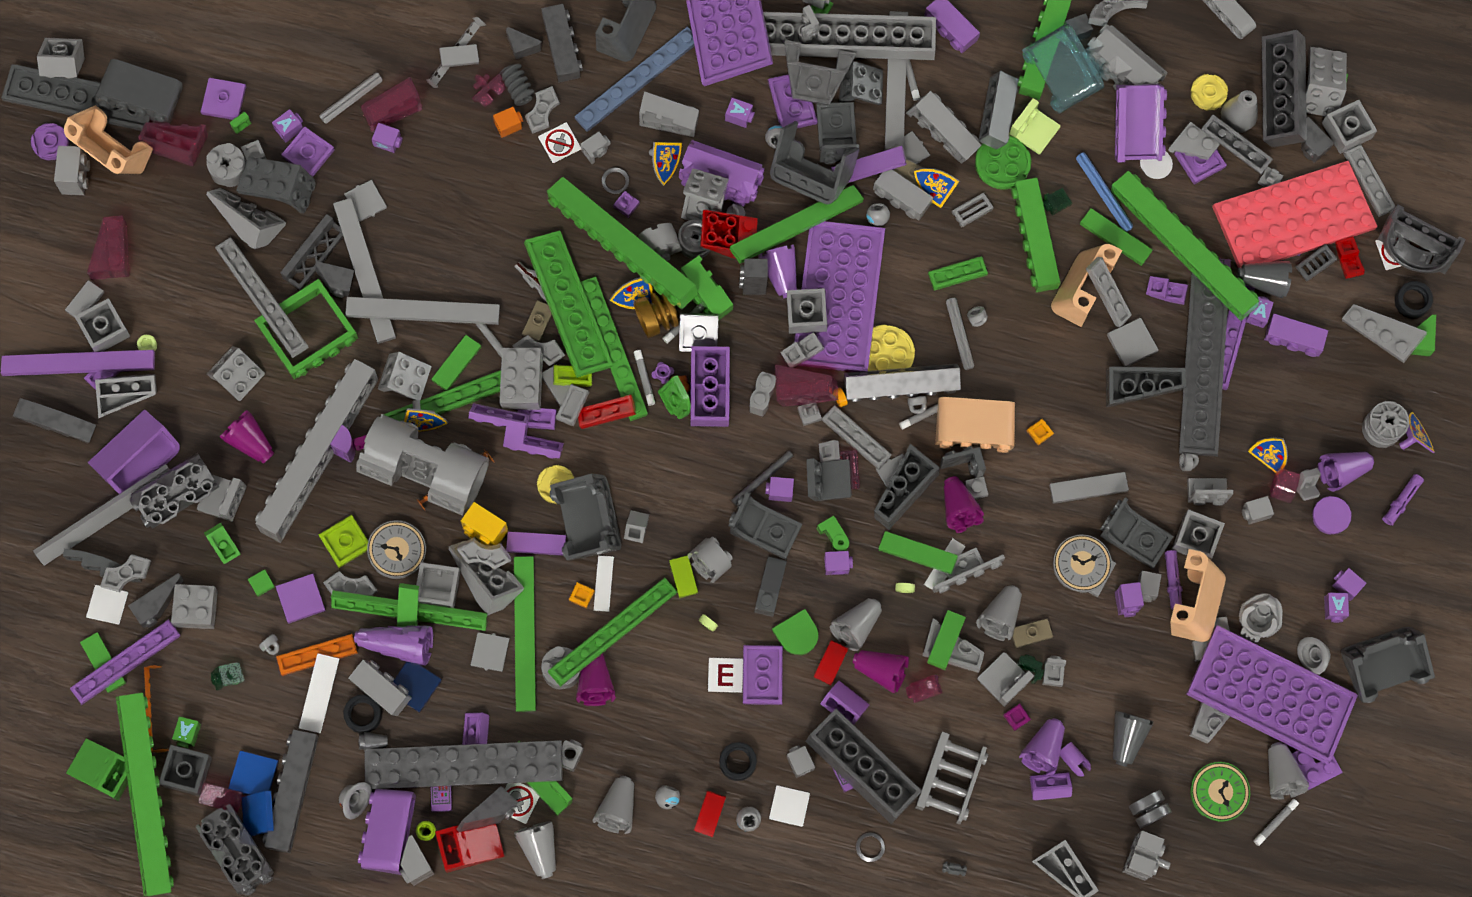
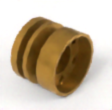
(654, 314)

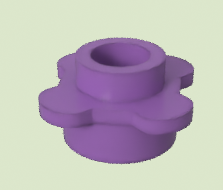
(661, 367)

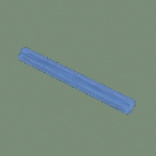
(1104, 192)

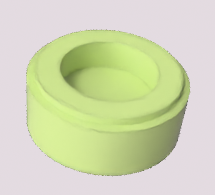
(147, 342)
(905, 588)
(707, 622)

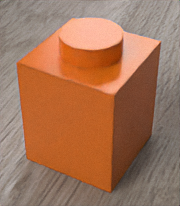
(508, 121)

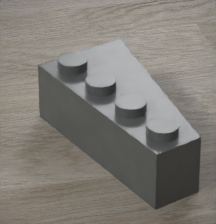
(1139, 383)
(905, 487)

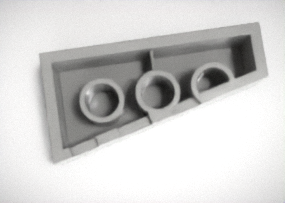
(944, 126)

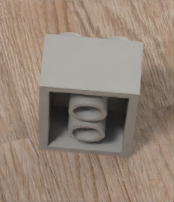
(521, 378)

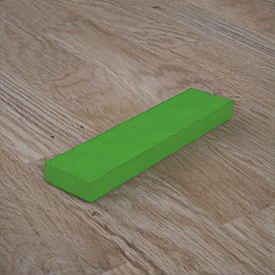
(1116, 236)
(918, 552)

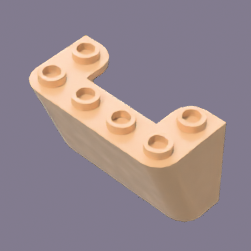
(88, 133)
(1066, 300)
(975, 423)
(1202, 618)

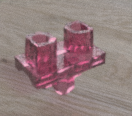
(495, 84)
(924, 689)

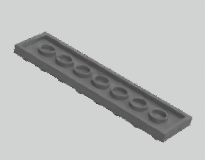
(62, 96)

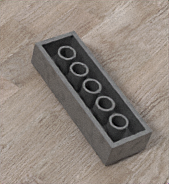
(1284, 88)
(863, 766)

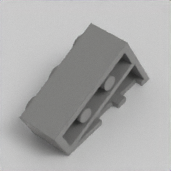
(668, 115)

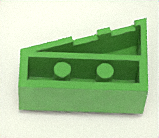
(709, 293)

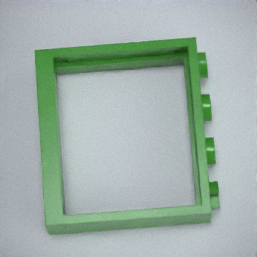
(329, 350)

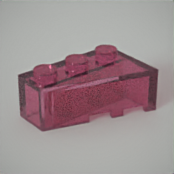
(392, 105)
(175, 142)
(111, 250)
(803, 387)

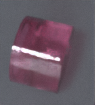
(1284, 485)

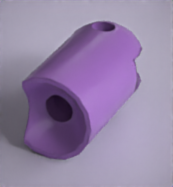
(1073, 758)

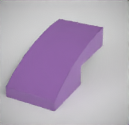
(1167, 291)

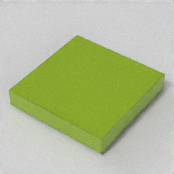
(344, 541)

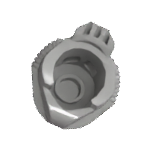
(1260, 617)

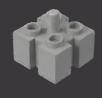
(1144, 856)

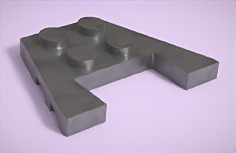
(811, 81)

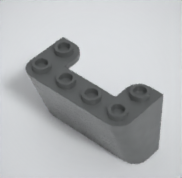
(629, 33)
(138, 91)

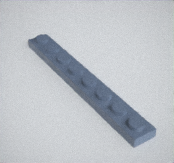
(636, 80)

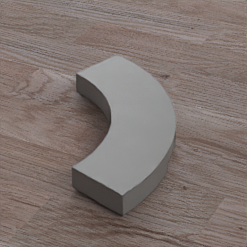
(1107, 8)

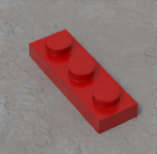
(606, 411)

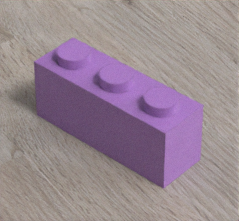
(952, 25)
(1296, 335)

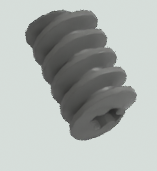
(516, 84)

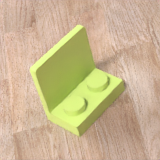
(1034, 128)

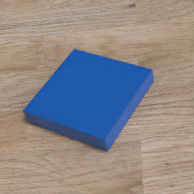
(253, 773)
(258, 813)

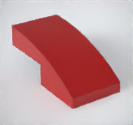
(1348, 257)
(831, 662)
(710, 813)

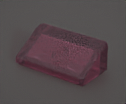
(220, 797)

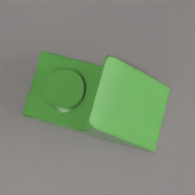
(222, 543)

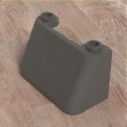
(587, 516)
(1387, 662)

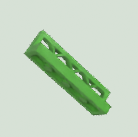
(552, 794)

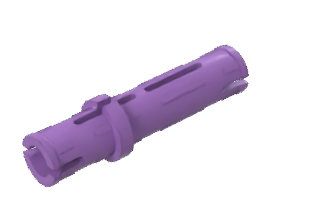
(1398, 506)
(1174, 588)

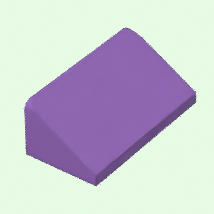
(475, 728)
(1051, 786)

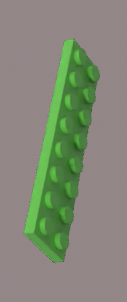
(568, 304)

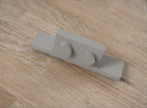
(967, 565)

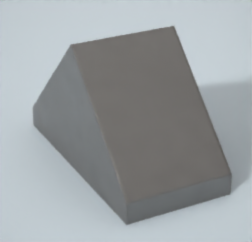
(522, 44)

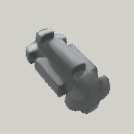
(954, 868)

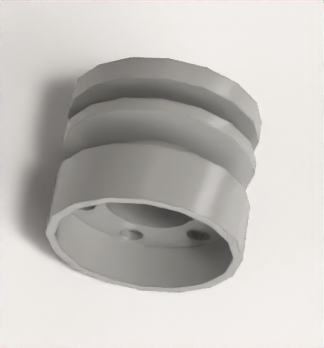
(1380, 433)

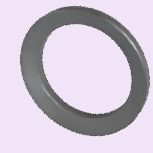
(615, 170)
(866, 858)

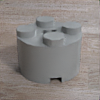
(226, 155)
(662, 240)
(710, 559)
(552, 658)

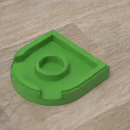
(675, 398)
(797, 634)

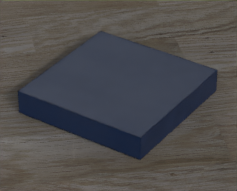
(419, 683)

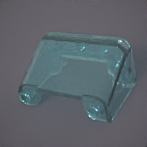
(1064, 67)

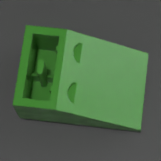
(100, 769)

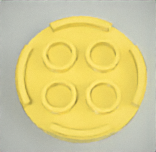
(890, 349)

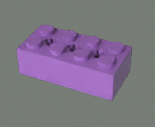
(719, 378)

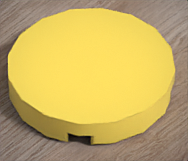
(1209, 92)
(551, 476)

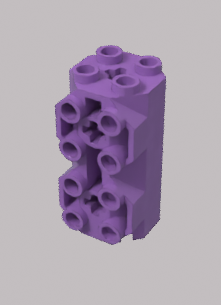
(742, 173)

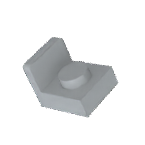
(811, 23)

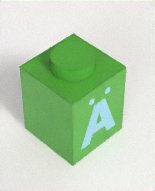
(186, 732)

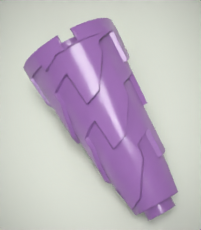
(405, 643)

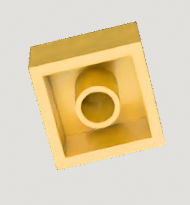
(483, 525)

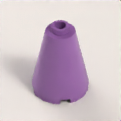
(781, 269)
(1343, 468)
(1044, 748)

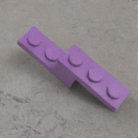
(516, 431)

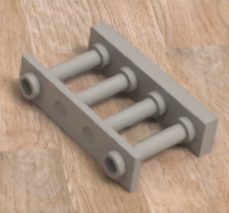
(932, 781)

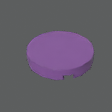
(47, 139)
(1331, 515)

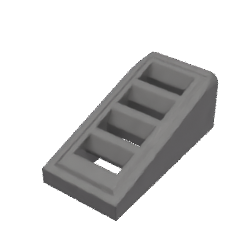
(1325, 249)

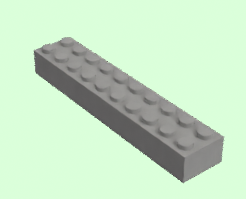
(862, 34)
(316, 451)

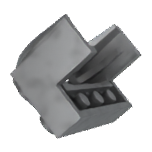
(1440, 244)

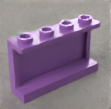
(1140, 122)

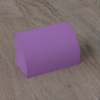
(343, 444)
(845, 701)

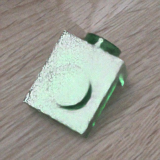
(1056, 201)
(1029, 663)
(227, 675)

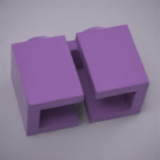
(1129, 599)

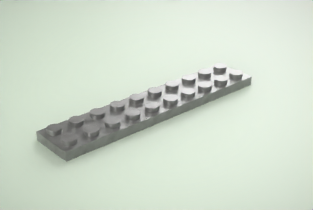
(1203, 372)
(464, 765)

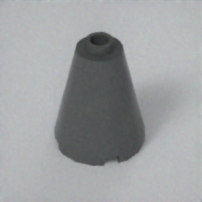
(1267, 277)
(1129, 736)

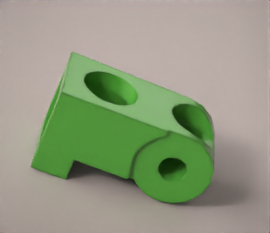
(835, 534)

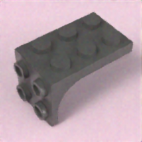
(835, 131)
(277, 181)
(763, 527)
(1135, 534)

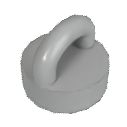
(736, 210)
(977, 316)
(917, 401)
(1186, 461)
(271, 640)

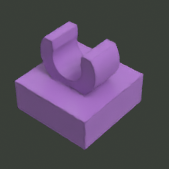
(626, 204)

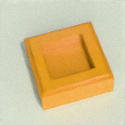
(1040, 432)
(581, 595)

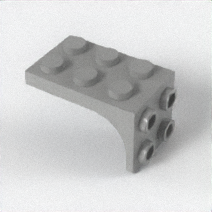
(1325, 81)
(702, 193)

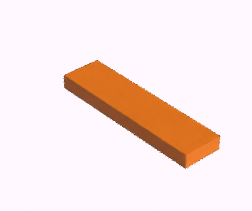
(306, 657)

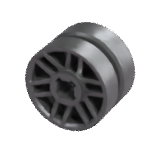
(690, 246)
(1150, 809)

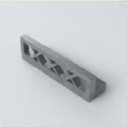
(306, 250)

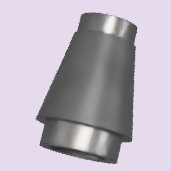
(372, 741)

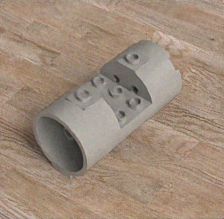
(396, 452)

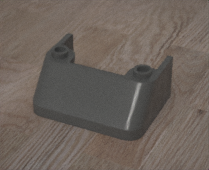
(804, 176)

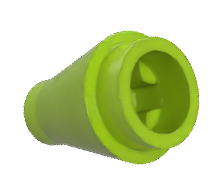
(425, 825)

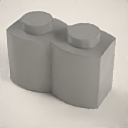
(763, 391)

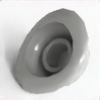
(1313, 654)
(355, 799)

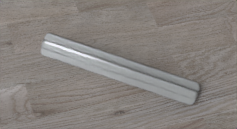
(350, 98)
(960, 334)

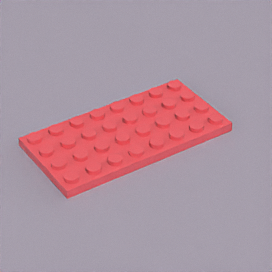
(1295, 215)

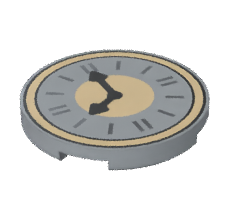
(396, 549)
(1082, 563)

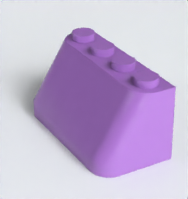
(135, 452)
(387, 830)

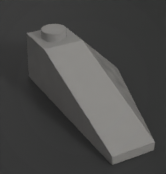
(248, 222)
(490, 587)

